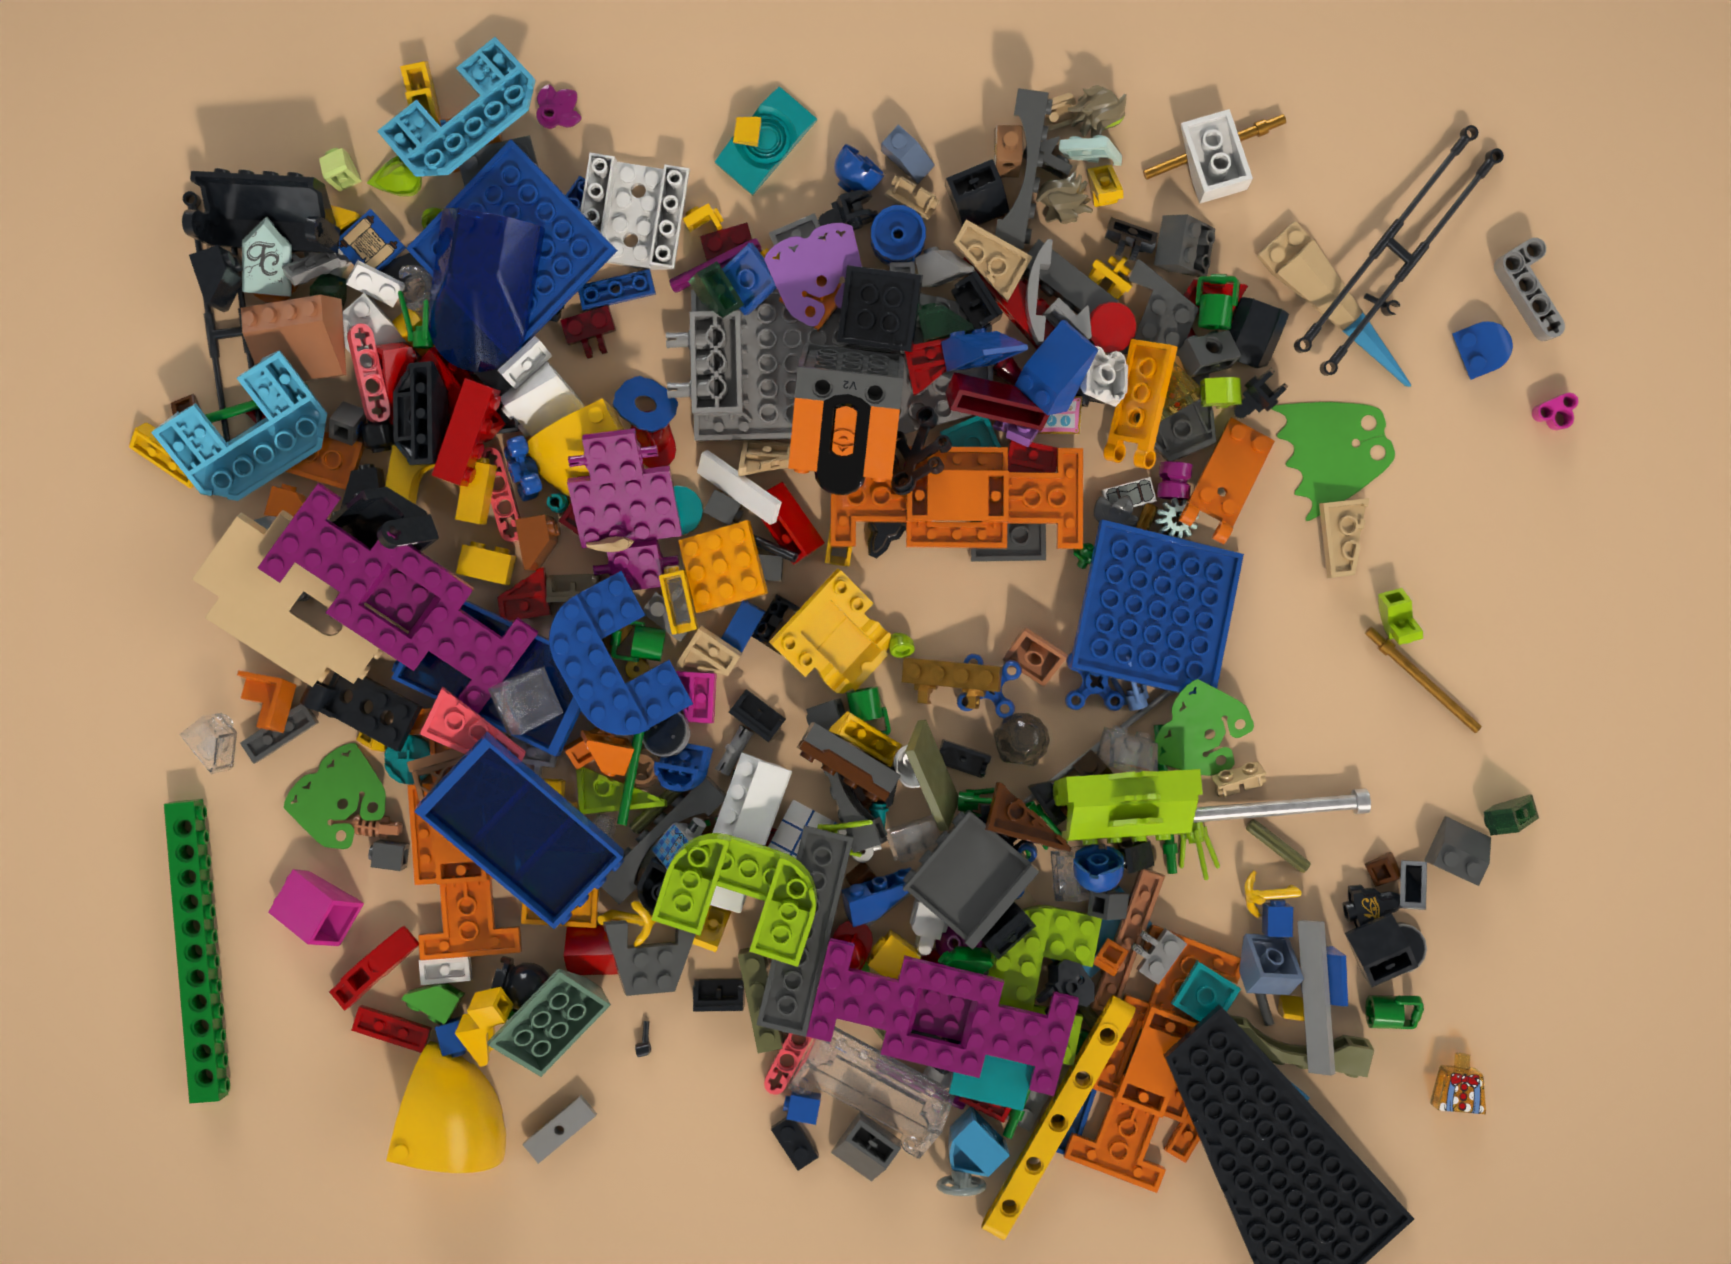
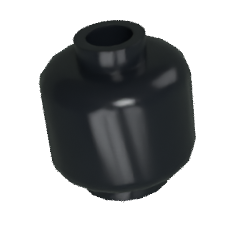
(377, 436)

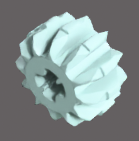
(1167, 515)

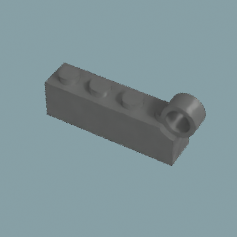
(1068, 283)

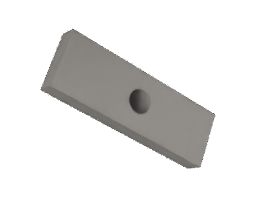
(550, 1138)

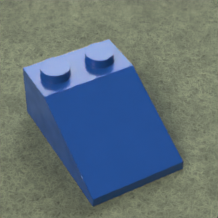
(979, 349)
(1057, 369)

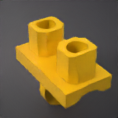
(1119, 284)

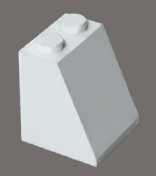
(540, 401)

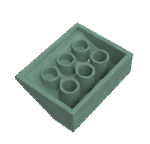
(550, 1021)

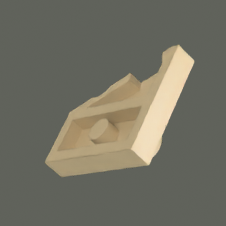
(763, 457)
(709, 653)

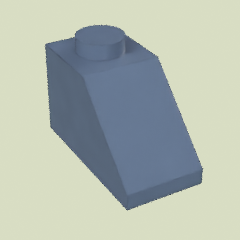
(907, 154)

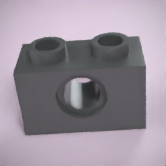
(1208, 353)

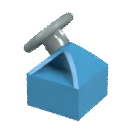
(972, 1150)

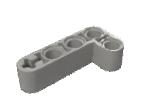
(1534, 291)

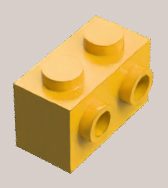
(486, 564)

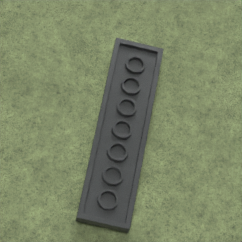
(793, 989)

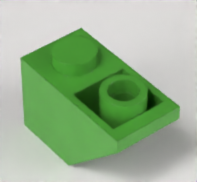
(435, 1000)

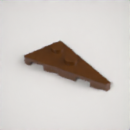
(1014, 819)

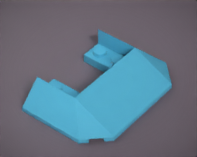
(504, 97)
(237, 467)

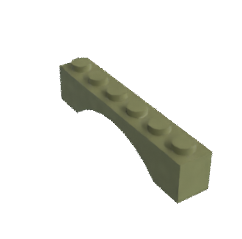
(1351, 1053)

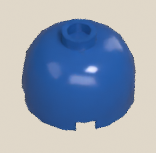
(856, 171)
(1098, 868)

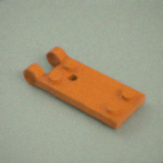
(1234, 468)

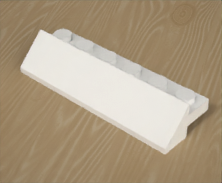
(749, 812)

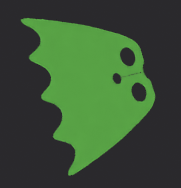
(1324, 449)

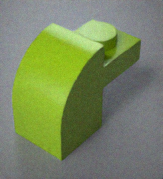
(1220, 392)
(1397, 617)

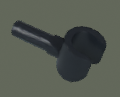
(1385, 306)
(644, 1048)

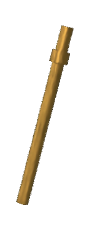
(1259, 128)
(1387, 647)

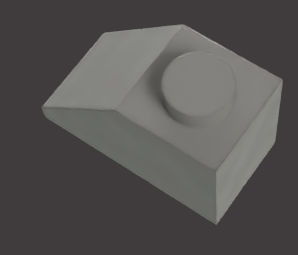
(941, 267)

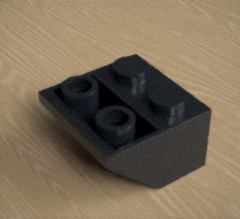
(977, 194)
(774, 619)
(1381, 950)

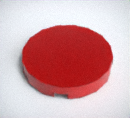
(1112, 326)

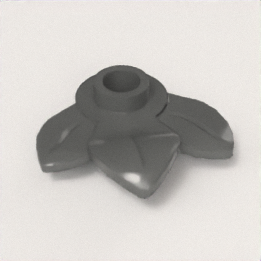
(1118, 512)

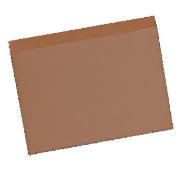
(1036, 656)

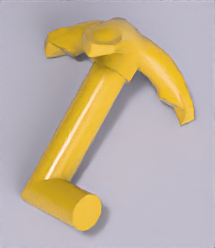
(1260, 897)
(643, 919)

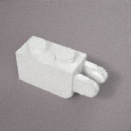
(926, 927)

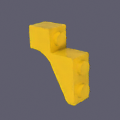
(478, 1026)

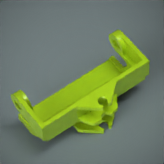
(1129, 805)

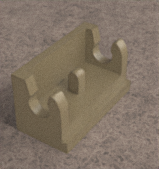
(563, 587)

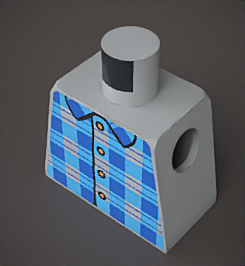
(675, 838)

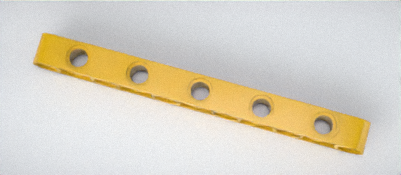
(1066, 1102)

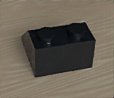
(217, 276)

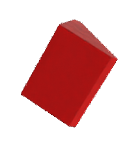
(588, 951)

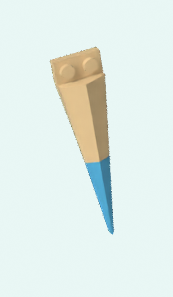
(1306, 271)

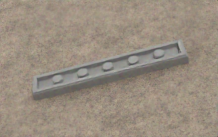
(1316, 997)

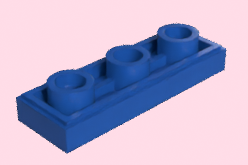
(632, 287)

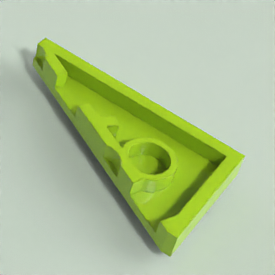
(603, 794)

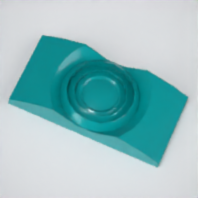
(782, 127)

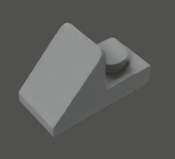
(1061, 311)

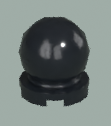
(519, 981)

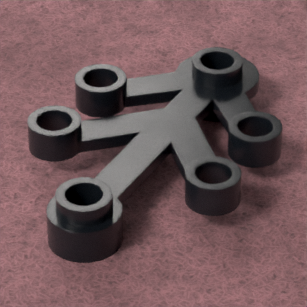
(927, 420)

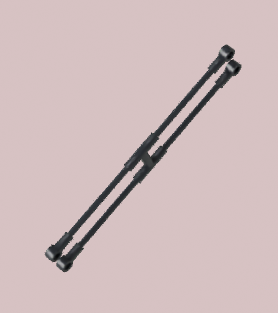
(1388, 240)
(214, 335)

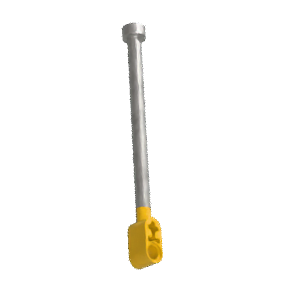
(1358, 801)

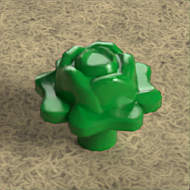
(1084, 555)

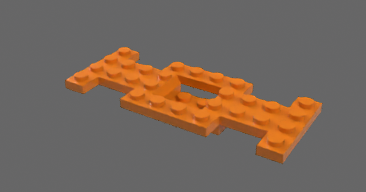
(970, 488)
(464, 887)
(1148, 1085)

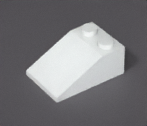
(1215, 156)
(366, 311)

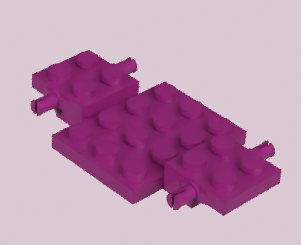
(625, 502)

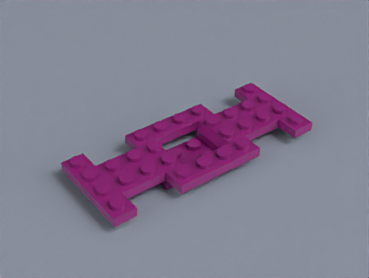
(405, 589)
(944, 1004)

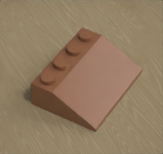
(303, 329)

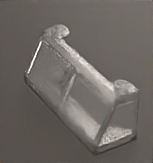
(876, 1087)

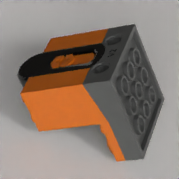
(846, 415)

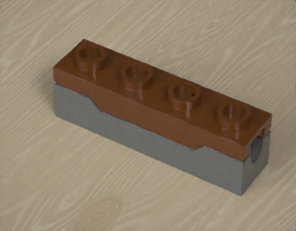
(848, 761)

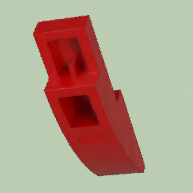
(374, 967)

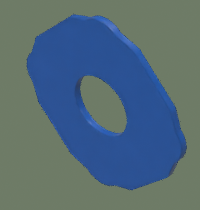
(650, 421)

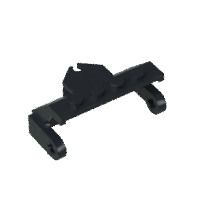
(243, 199)
(383, 510)

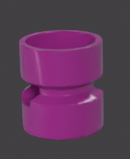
(1174, 480)

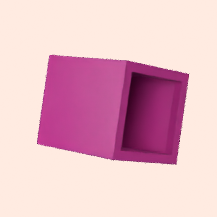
(315, 909)

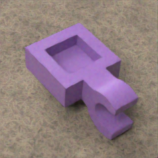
(1016, 433)

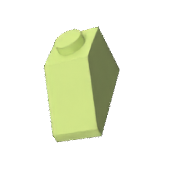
(339, 169)

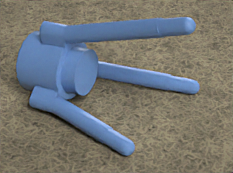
(1136, 697)

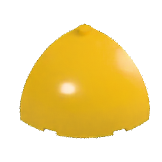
(564, 439)
(448, 1117)

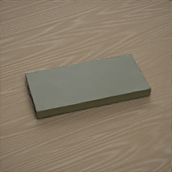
(932, 775)

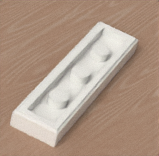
(739, 487)

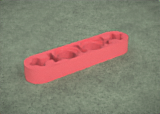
(364, 374)
(505, 493)
(797, 1052)

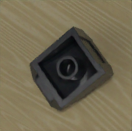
(1257, 330)

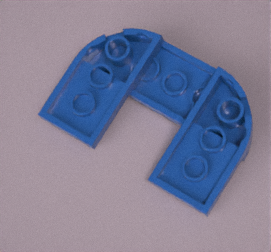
(590, 671)

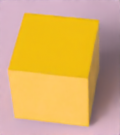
(889, 953)

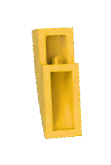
(420, 86)

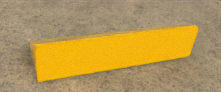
(147, 446)
(866, 738)

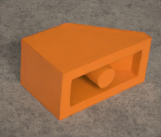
(284, 499)
(609, 752)

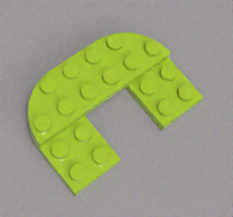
(749, 870)
(1057, 936)

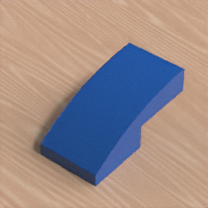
(743, 625)

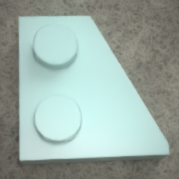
(1090, 149)

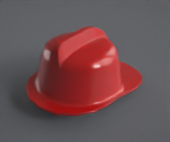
(665, 444)
(863, 940)

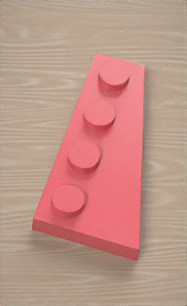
(461, 727)

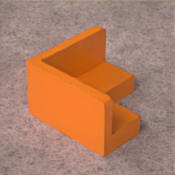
(275, 696)

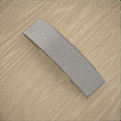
(1037, 322)

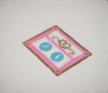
(1065, 422)

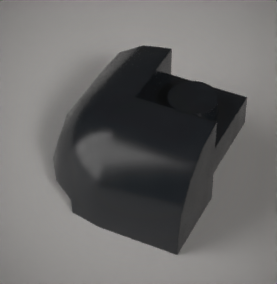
(651, 883)

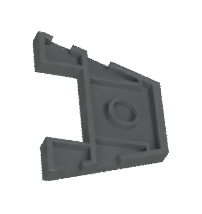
(1167, 313)
(1186, 430)
(649, 966)

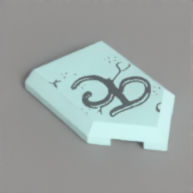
(262, 261)

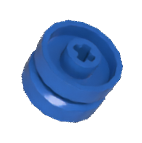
(909, 226)

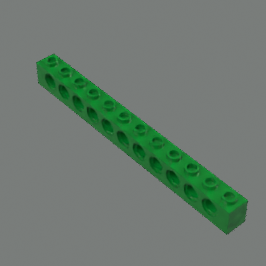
(200, 1086)

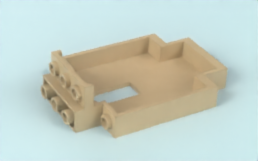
(259, 607)

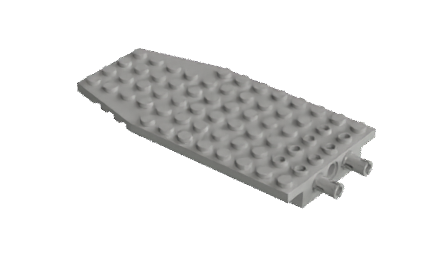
(749, 367)

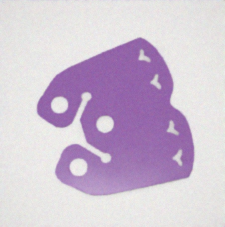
(812, 258)

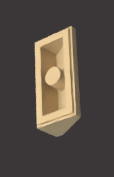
(1059, 114)

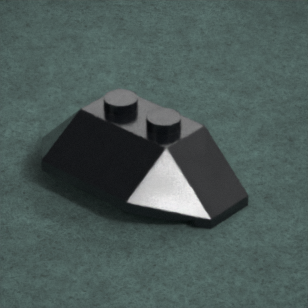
(420, 413)

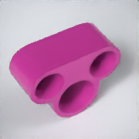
(1555, 406)

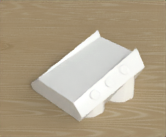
(1107, 377)

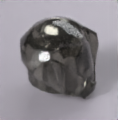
(1021, 739)

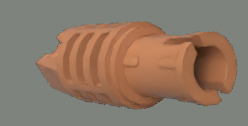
(374, 828)

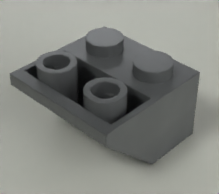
(1184, 245)
(867, 1147)

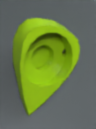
(396, 179)

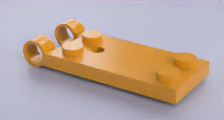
(1148, 382)

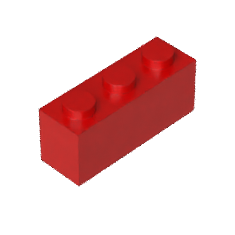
(792, 526)

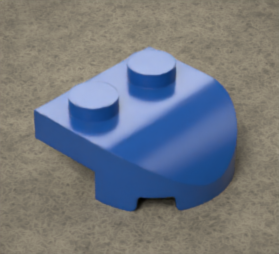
(1483, 347)
(685, 769)

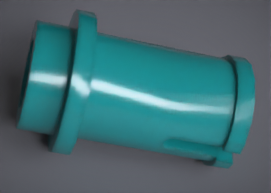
(563, 505)
(879, 809)

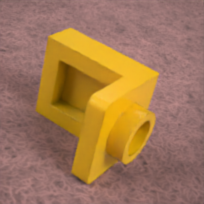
(699, 216)

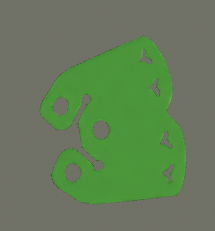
(1189, 726)
(330, 785)

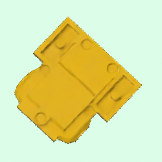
(834, 636)

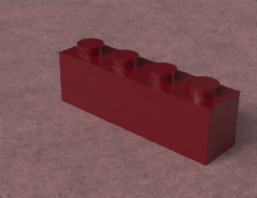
(993, 401)

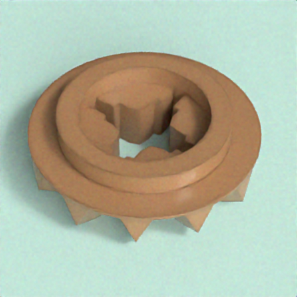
(642, 780)

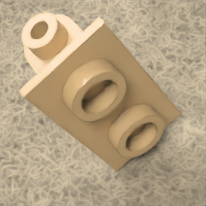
(902, 193)
(1228, 781)

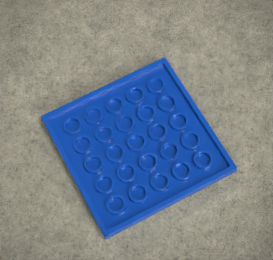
(520, 190)
(1159, 604)

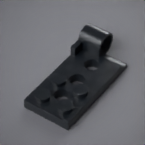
(331, 702)

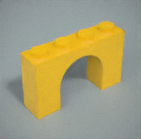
(473, 500)

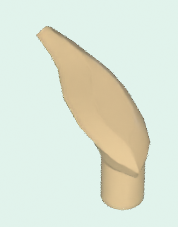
(611, 544)

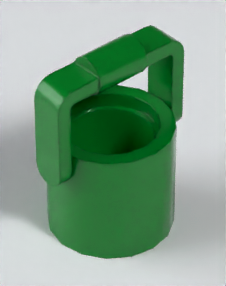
(1216, 309)
(646, 643)
(866, 705)
(1389, 1011)

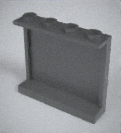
(970, 877)

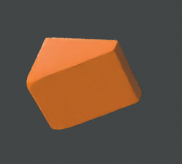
(1110, 957)

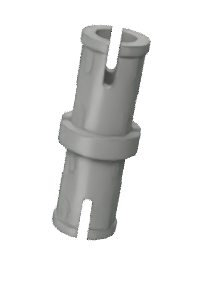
(734, 750)

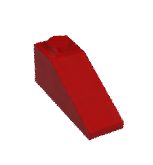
(393, 363)

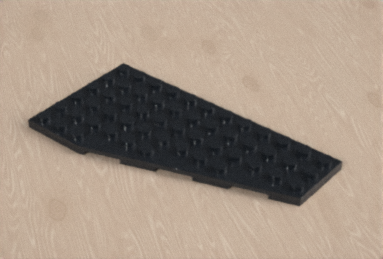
(1276, 1159)

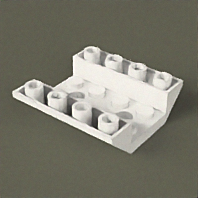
(652, 218)

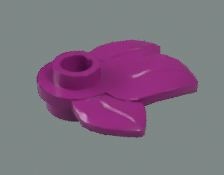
(560, 105)

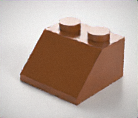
(537, 539)

